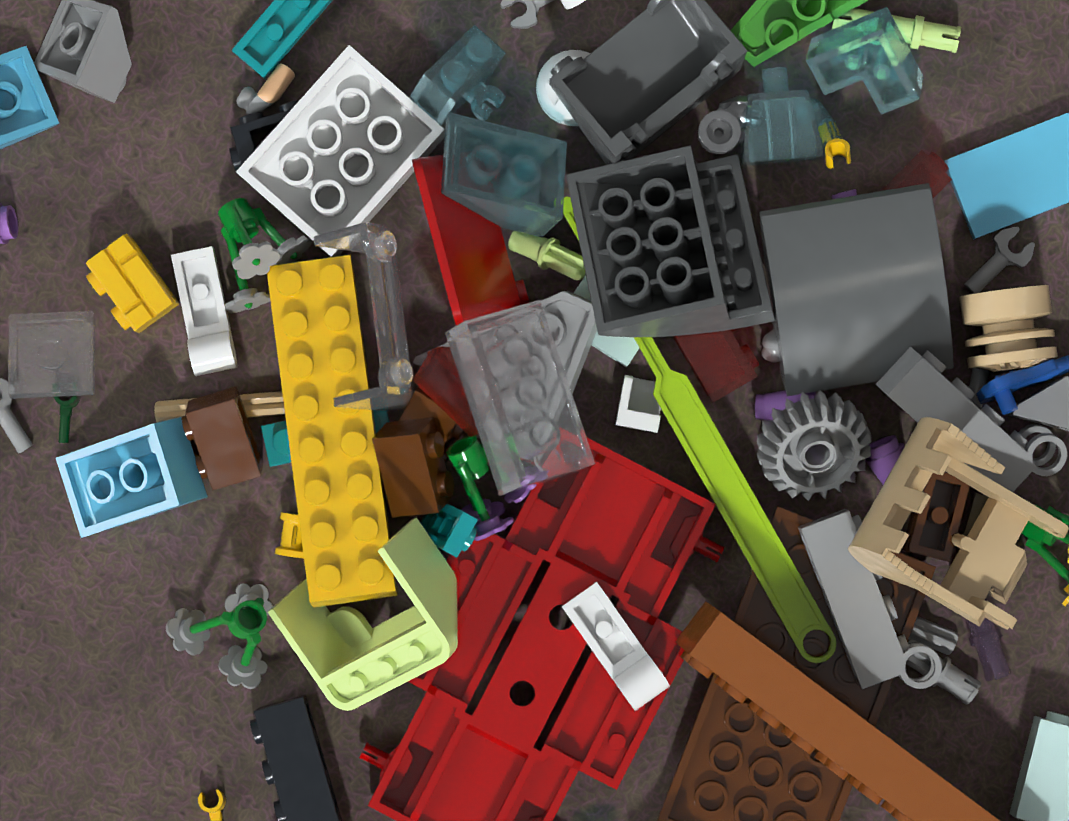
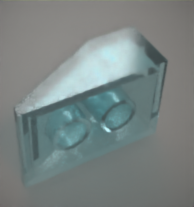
(504, 174)

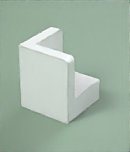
(638, 405)

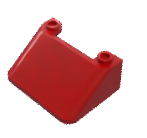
(467, 250)

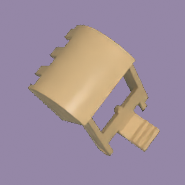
(985, 555)

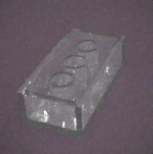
(519, 397)

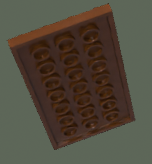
(741, 764)

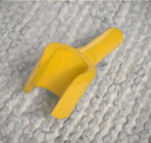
(214, 813)

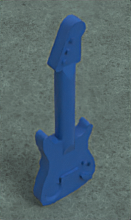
(1003, 386)

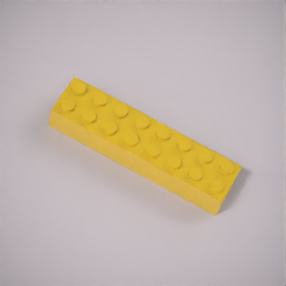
(330, 446)

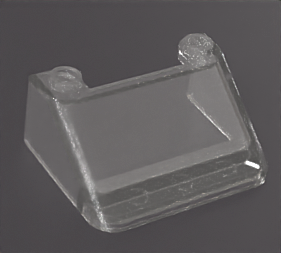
(395, 369)

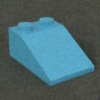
(23, 99)
(131, 477)

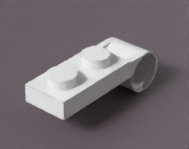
(204, 311)
(615, 646)

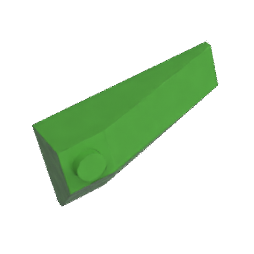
(777, 24)

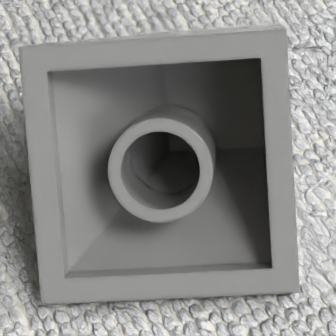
(86, 49)

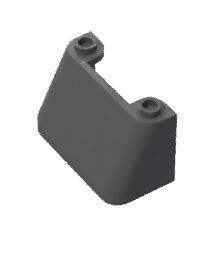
(647, 76)

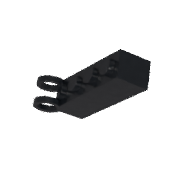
(295, 761)

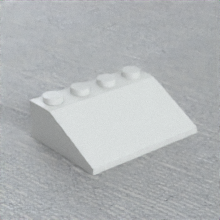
(341, 149)

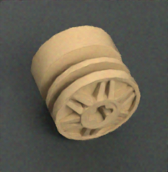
(1008, 327)

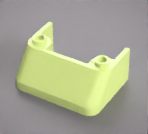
(363, 662)

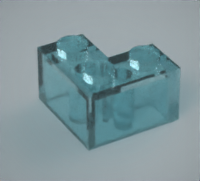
(870, 52)

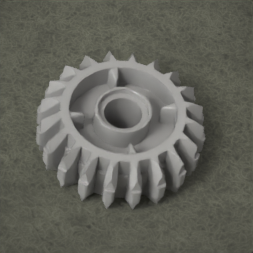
(788, 439)

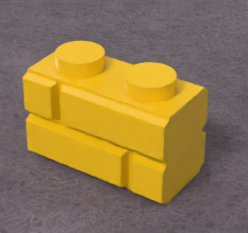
(131, 283)

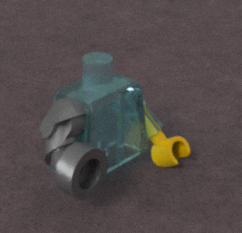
(775, 126)

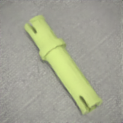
(914, 31)

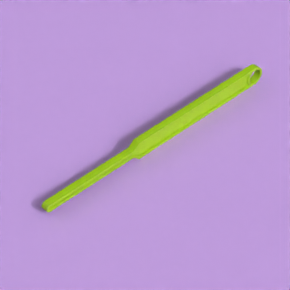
(732, 495)

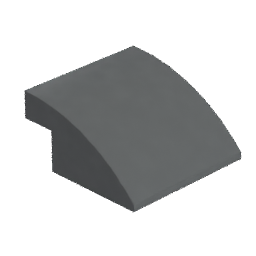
(669, 246)
(855, 286)

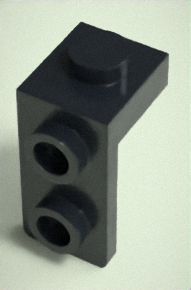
(251, 125)

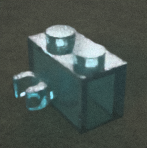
(461, 78)

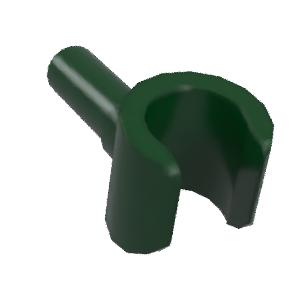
(65, 417)

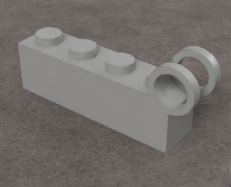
(924, 392)
(858, 607)

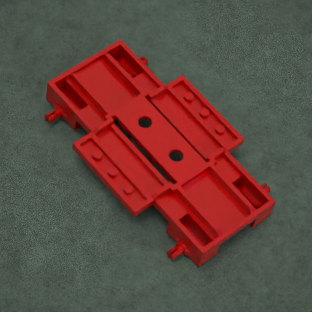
(593, 526)

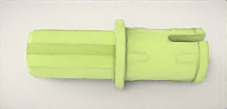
(548, 254)

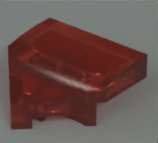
(442, 383)

